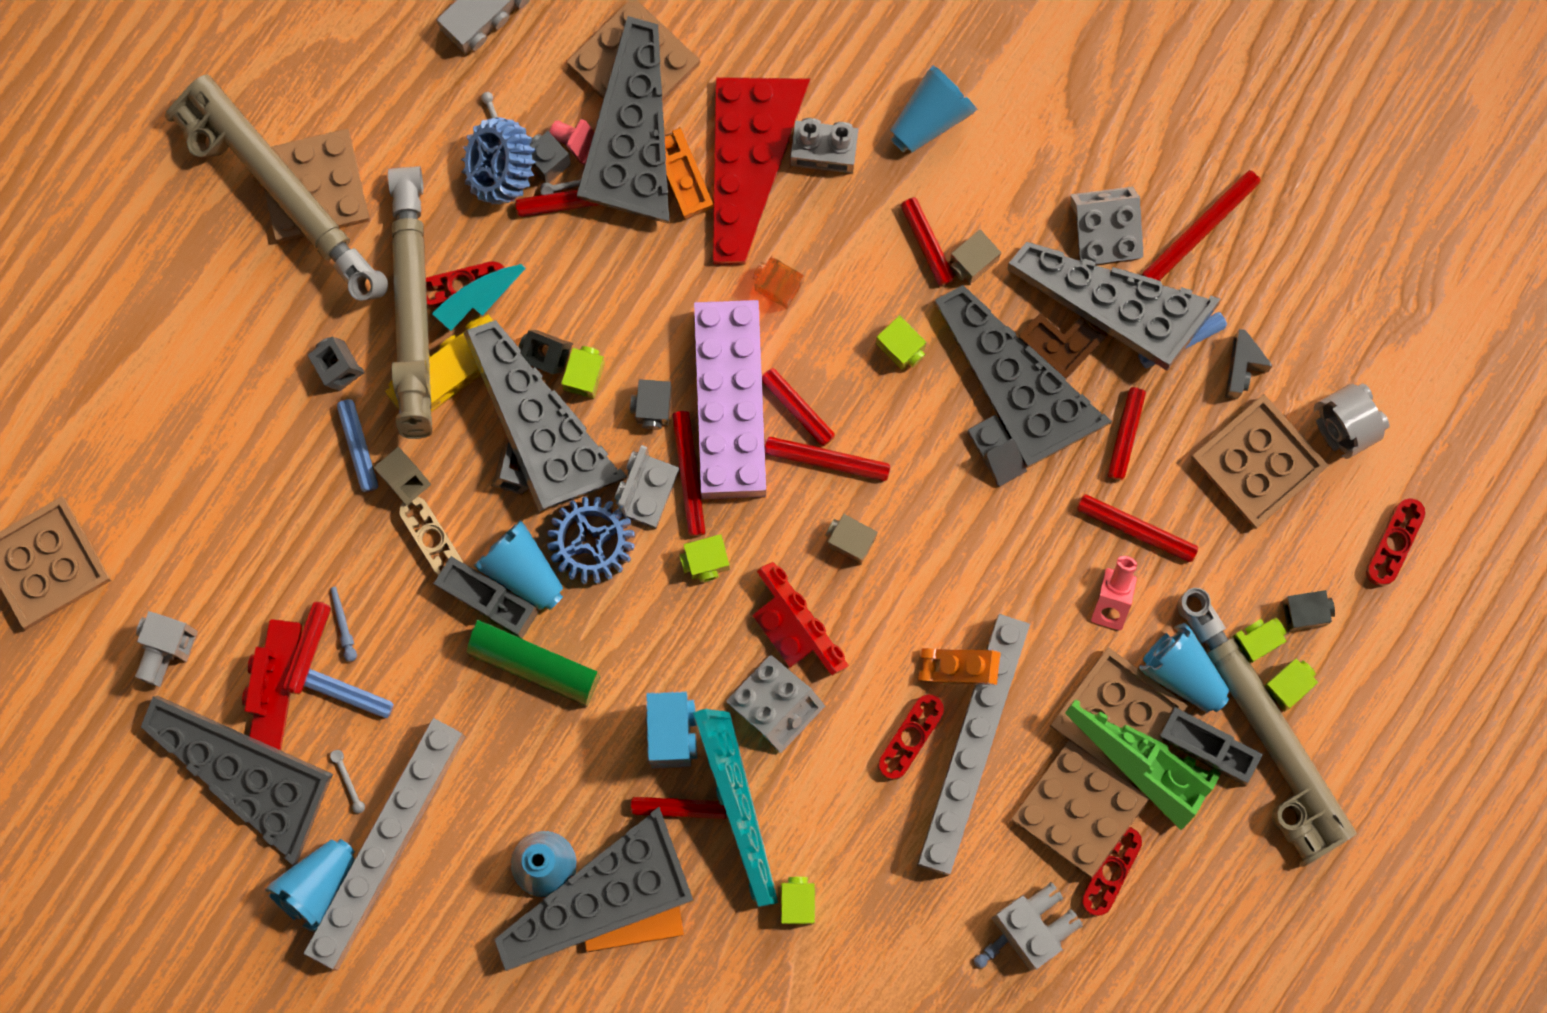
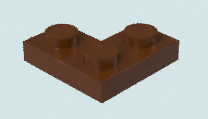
(1061, 350)

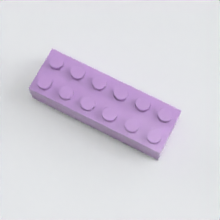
(730, 399)

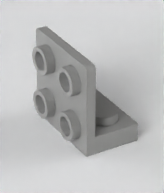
(1108, 225)
(646, 489)
(776, 703)

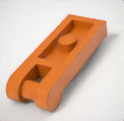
(685, 177)
(960, 666)

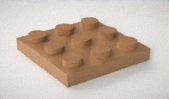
(597, 56)
(330, 173)
(1259, 461)
(47, 563)
(1127, 699)
(1080, 809)

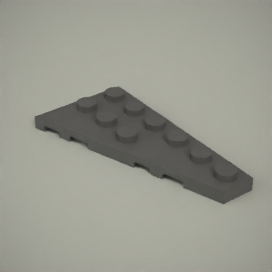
(252, 778)

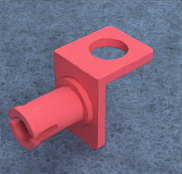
(577, 139)
(1116, 593)

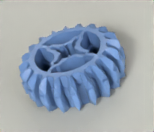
(498, 160)
(578, 515)

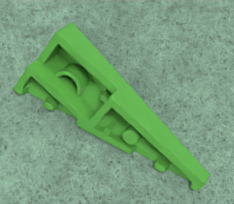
(1166, 779)

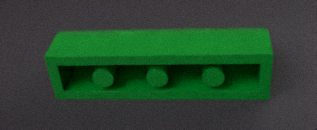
(532, 663)

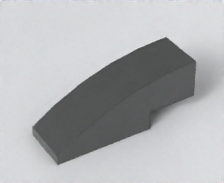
(486, 597)
(1211, 746)

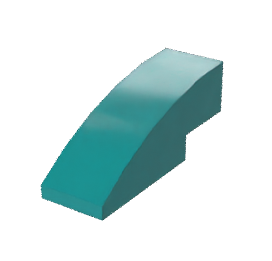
(478, 295)

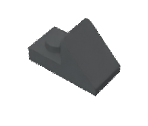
(1244, 356)
(997, 450)

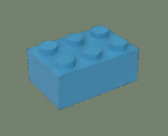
(669, 730)

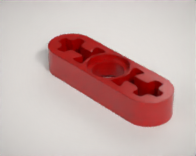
(436, 280)
(1397, 517)
(931, 721)
(1107, 897)

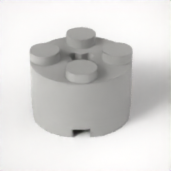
(1351, 420)

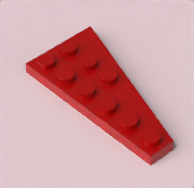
(750, 141)

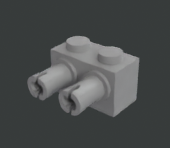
(824, 145)
(163, 641)
(1028, 934)

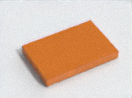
(657, 927)

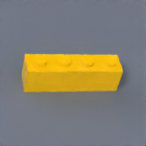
(450, 368)

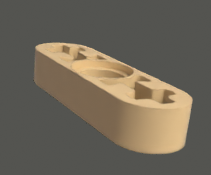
(412, 523)

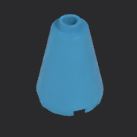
(930, 111)
(522, 568)
(1186, 670)
(557, 869)
(313, 883)

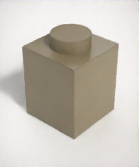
(974, 257)
(402, 475)
(850, 538)

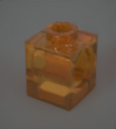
(777, 281)

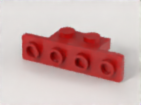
(793, 626)
(268, 672)

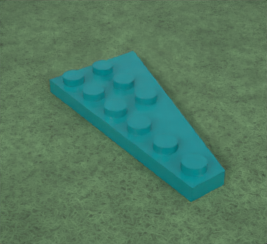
(734, 793)

